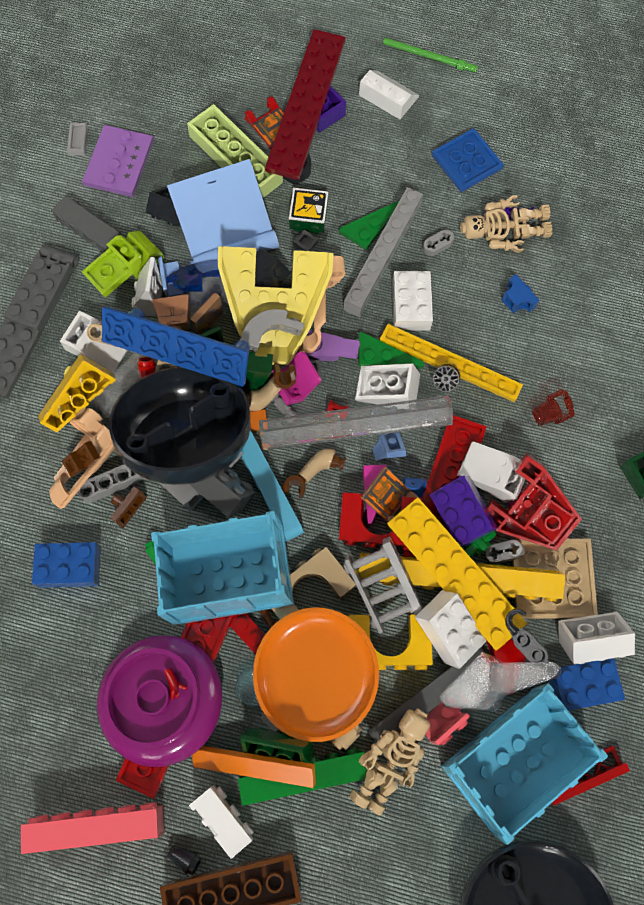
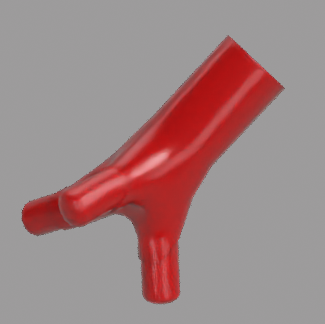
(173, 683)

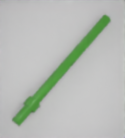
(460, 64)

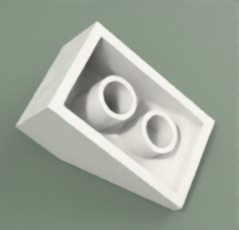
(147, 288)
(387, 383)

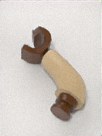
(262, 397)
(320, 461)

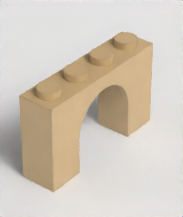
(323, 566)

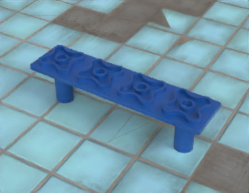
(175, 346)

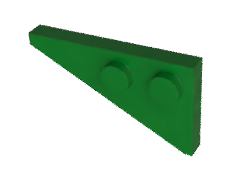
(367, 228)
(376, 352)

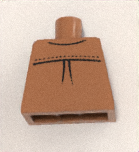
(174, 311)

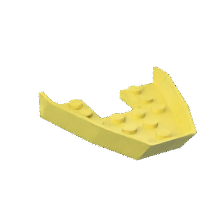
(309, 281)

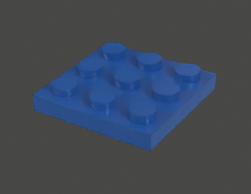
(467, 160)

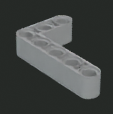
(115, 483)

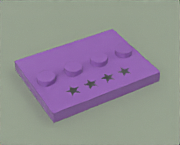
(118, 160)

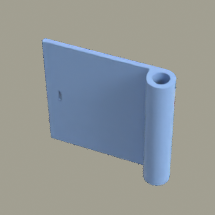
(222, 211)

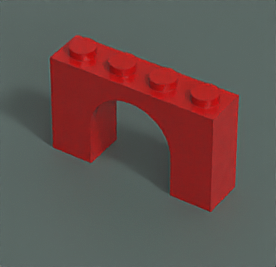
(353, 527)

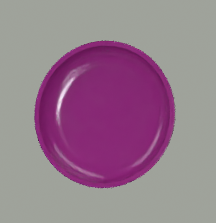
(137, 705)

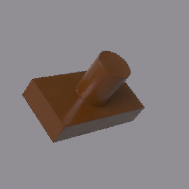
(126, 506)

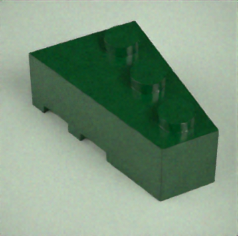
(258, 371)

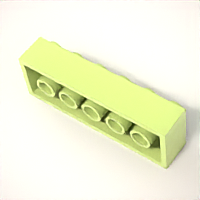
(229, 145)

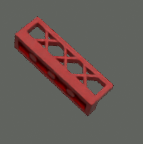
(597, 778)

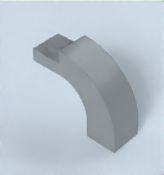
(268, 321)

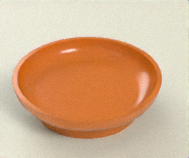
(316, 674)

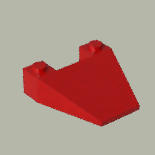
(541, 510)

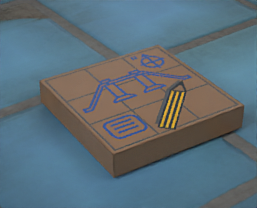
(207, 314)

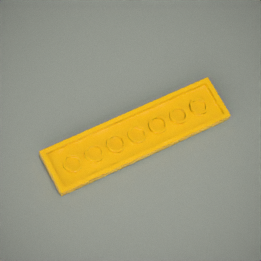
(455, 571)

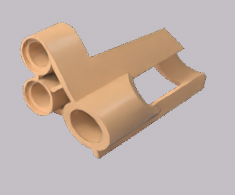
(312, 341)
(95, 431)

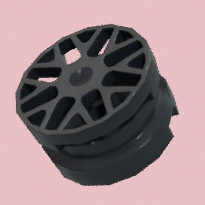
(446, 377)

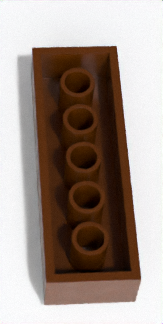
(254, 882)

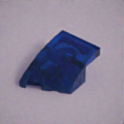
(190, 277)

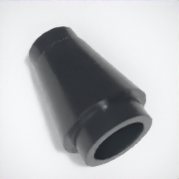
(184, 859)

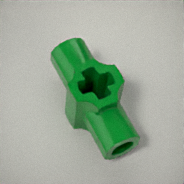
(480, 545)

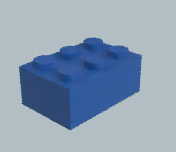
(66, 565)
(588, 684)

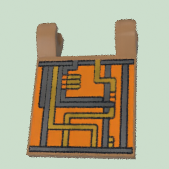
(386, 494)

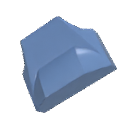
(389, 446)

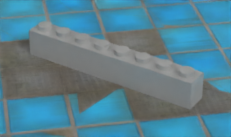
(382, 252)

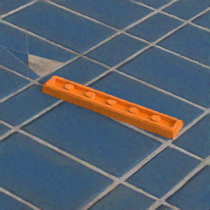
(255, 766)

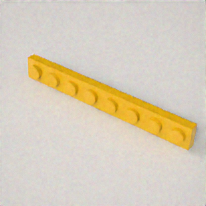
(438, 356)

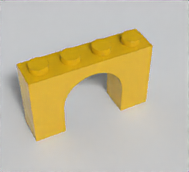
(417, 653)

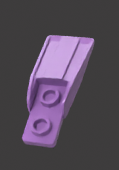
(333, 347)

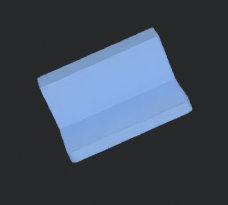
(165, 270)

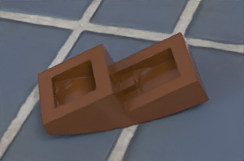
(81, 459)

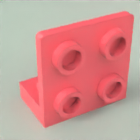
(444, 722)

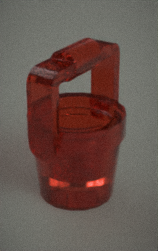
(550, 410)

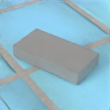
(77, 139)

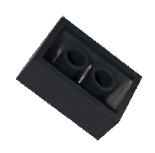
(161, 206)
(269, 270)

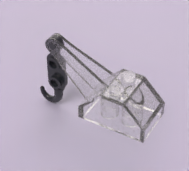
(489, 680)

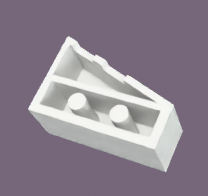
(223, 820)

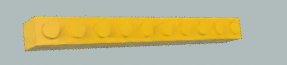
(507, 579)

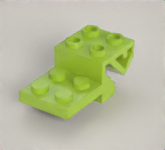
(121, 261)

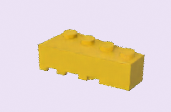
(76, 390)

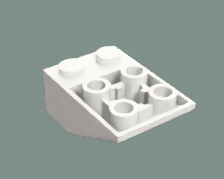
(76, 342)
(492, 472)

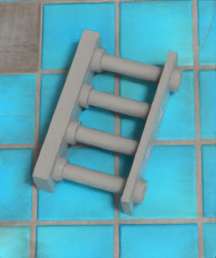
(397, 569)

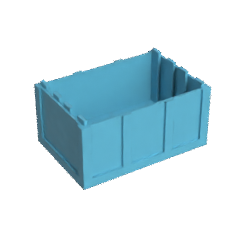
(222, 569)
(522, 762)

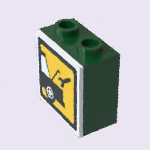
(308, 210)

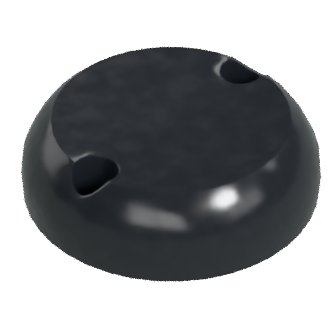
(180, 426)
(538, 876)

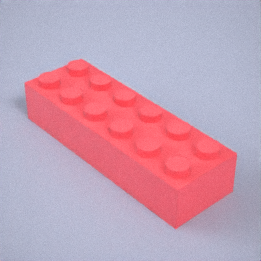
(91, 828)

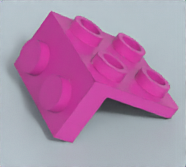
(306, 380)

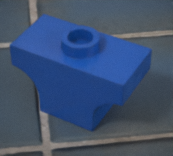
(519, 296)

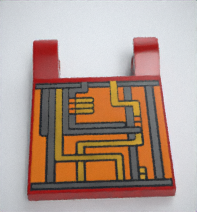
(268, 124)

